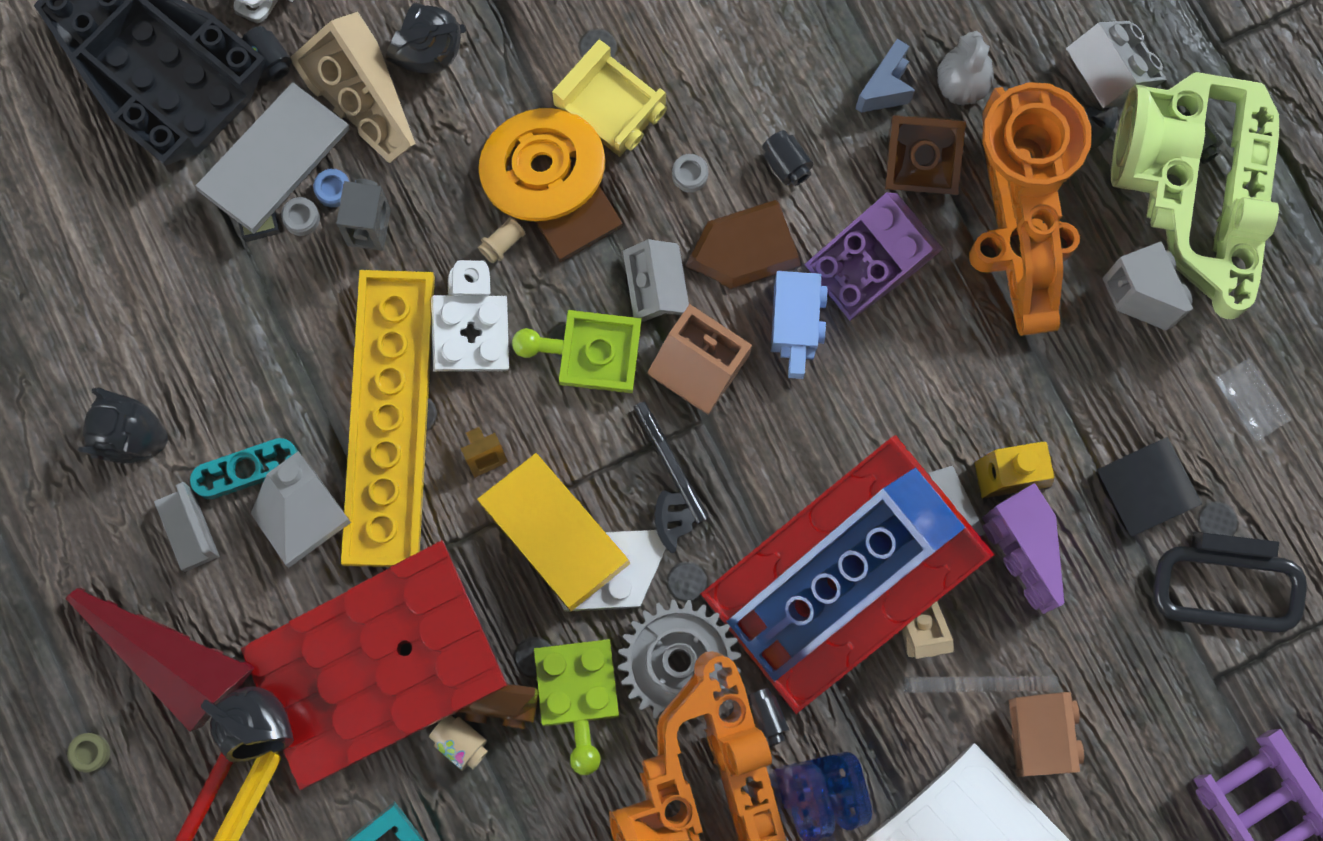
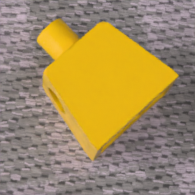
(1015, 469)

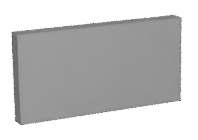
(272, 157)

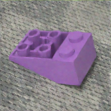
(873, 255)
(1029, 538)

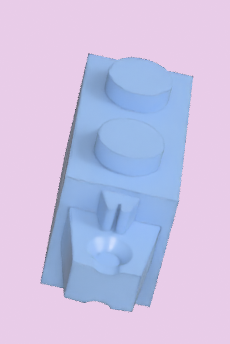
(796, 318)

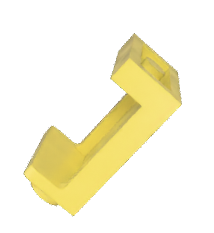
(610, 99)

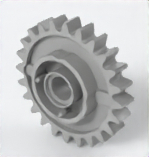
(659, 638)

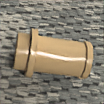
(501, 240)

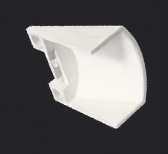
(969, 804)

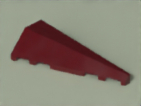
(164, 659)

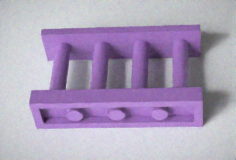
(1296, 786)

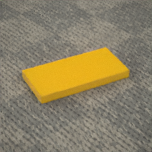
(553, 532)

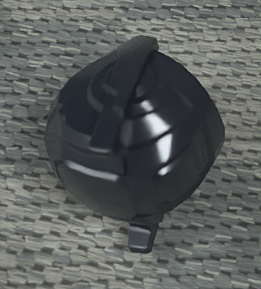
(426, 40)
(121, 429)
(249, 724)

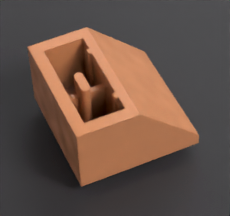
(699, 359)
(1045, 734)

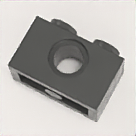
(363, 214)

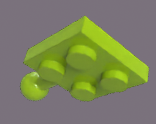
(595, 351)
(577, 688)

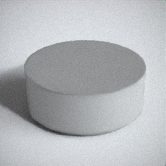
(690, 173)
(300, 216)

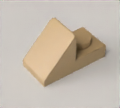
(928, 634)

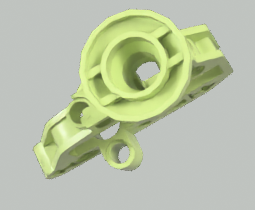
(1161, 141)

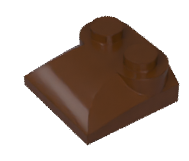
(925, 154)
(512, 704)

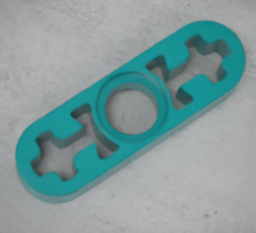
(215, 466)

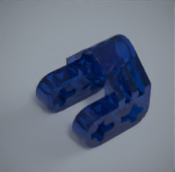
(820, 793)

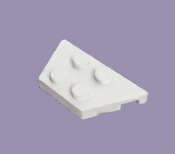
(631, 584)

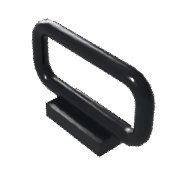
(1238, 553)

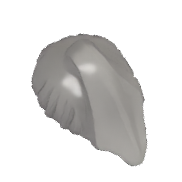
(966, 71)

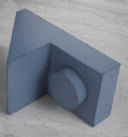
(884, 87)

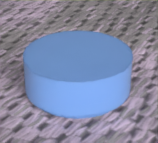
(329, 187)

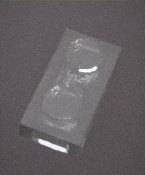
(1252, 399)

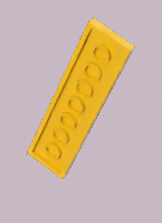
(388, 418)

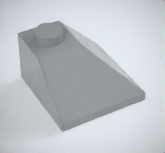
(296, 510)

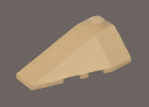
(352, 75)

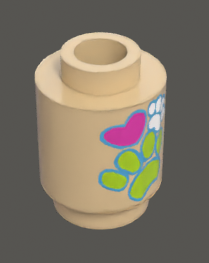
(459, 742)

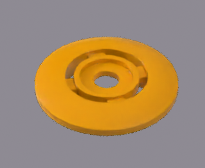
(543, 194)

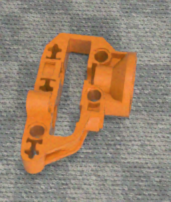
(1058, 135)
(737, 750)

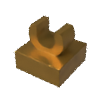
(483, 452)

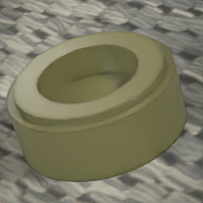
(88, 752)

